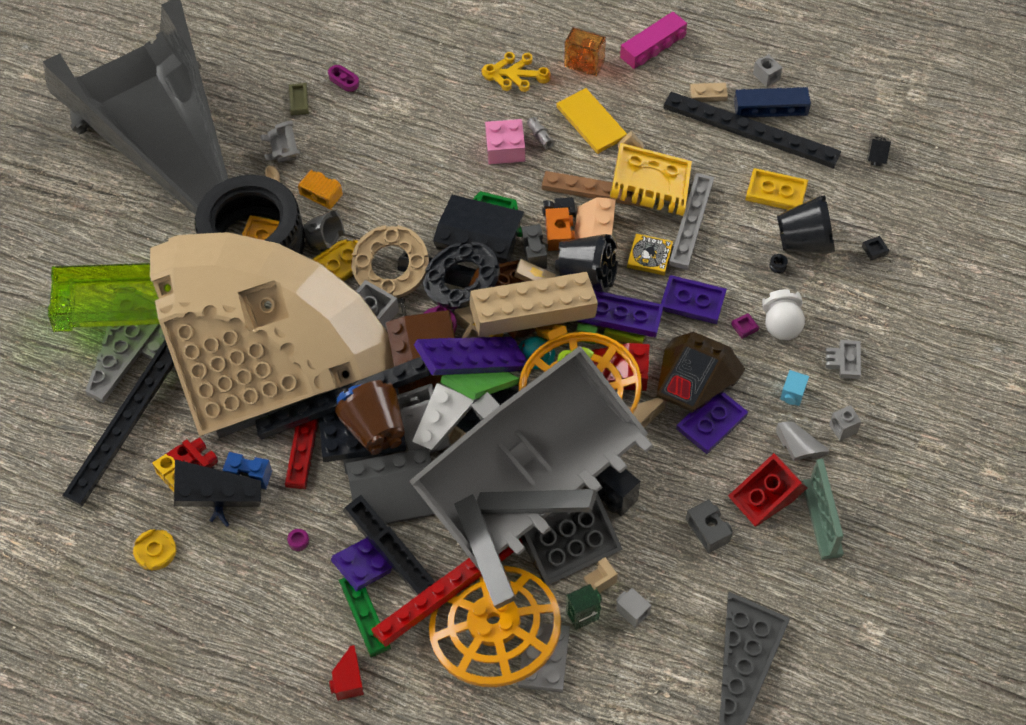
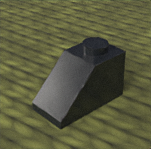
(878, 150)

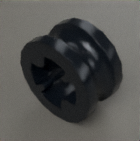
(777, 268)

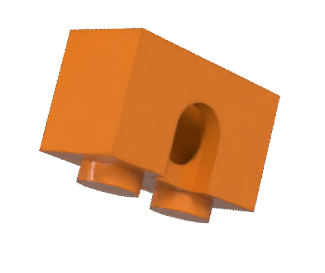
(558, 227)

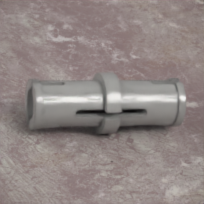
(540, 132)

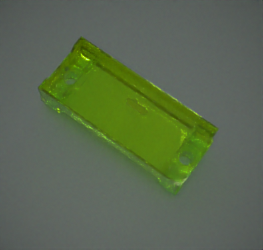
(102, 296)

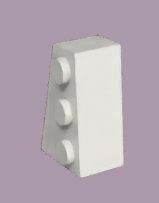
(441, 416)

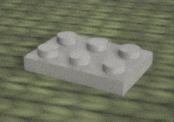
(552, 674)

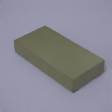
(298, 99)

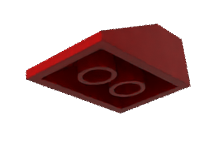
(641, 355)
(767, 490)

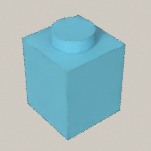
(794, 388)

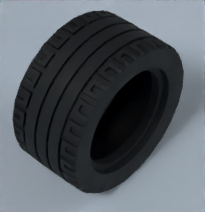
(252, 196)

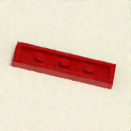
(301, 455)

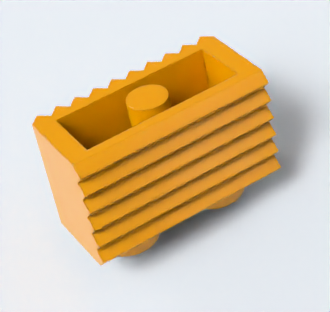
(320, 189)

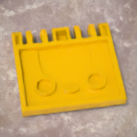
(652, 176)

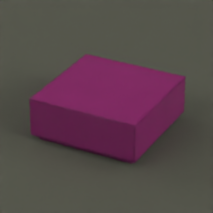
(745, 325)

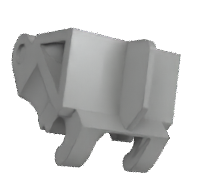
(282, 143)

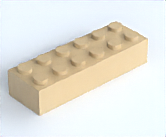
(533, 304)

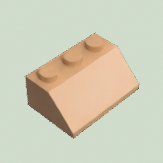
(595, 217)

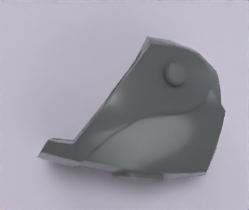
(323, 230)

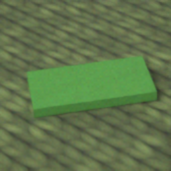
(478, 384)

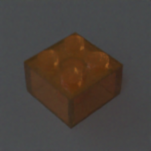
(584, 51)

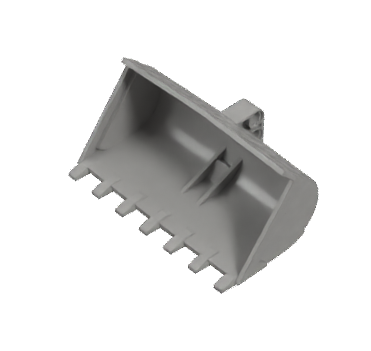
(542, 438)

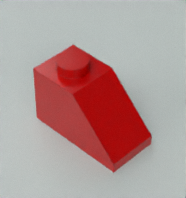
(347, 676)

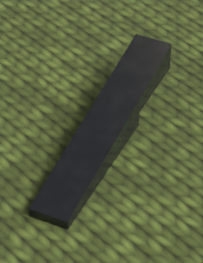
(388, 545)

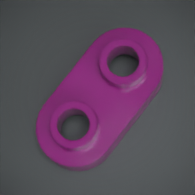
(344, 79)

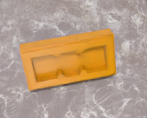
(551, 331)

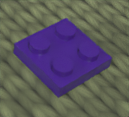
(361, 564)

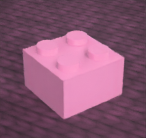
(505, 141)

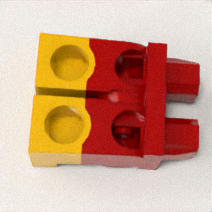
(185, 452)

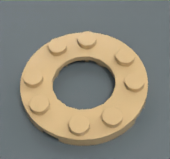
(391, 236)

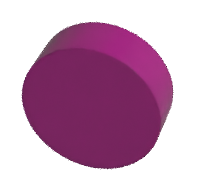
(298, 539)

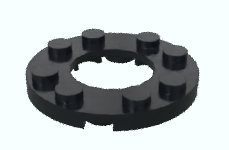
(451, 256)

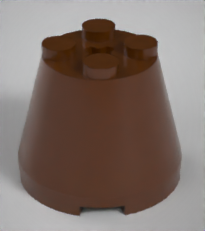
(373, 416)

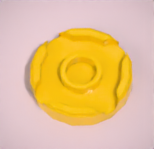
(154, 549)

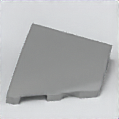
(799, 442)

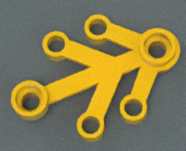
(494, 72)

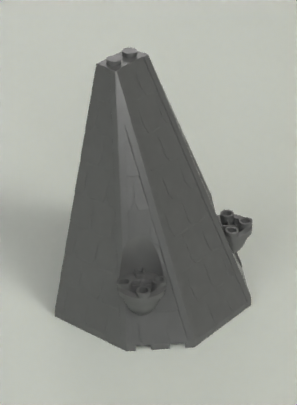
(150, 109)

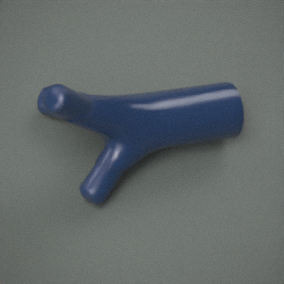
(218, 511)

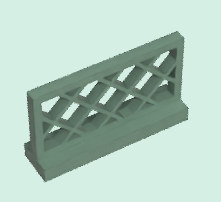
(823, 513)

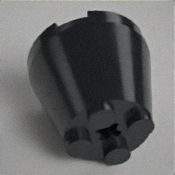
(807, 228)
(590, 255)

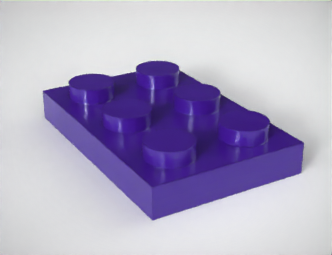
(693, 299)
(712, 422)

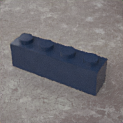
(772, 102)

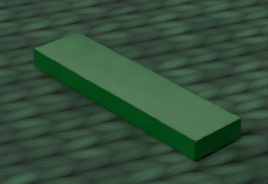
(364, 616)

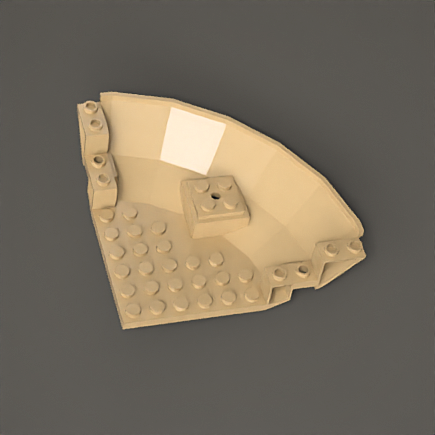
(254, 359)

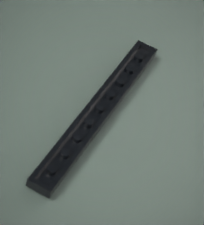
(752, 129)
(327, 402)
(120, 427)

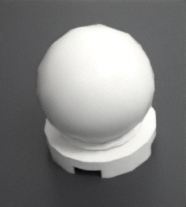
(784, 314)

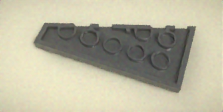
(749, 649)

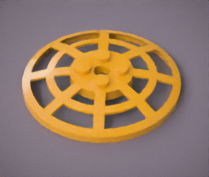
(603, 362)
(497, 633)

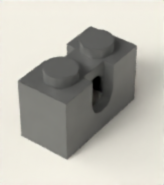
(536, 252)
(710, 537)

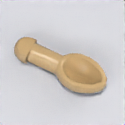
(272, 172)

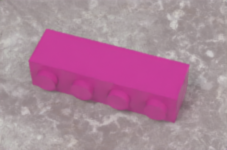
(653, 40)

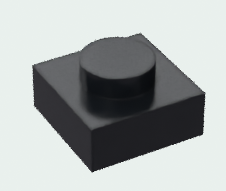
(875, 248)

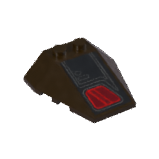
(696, 371)

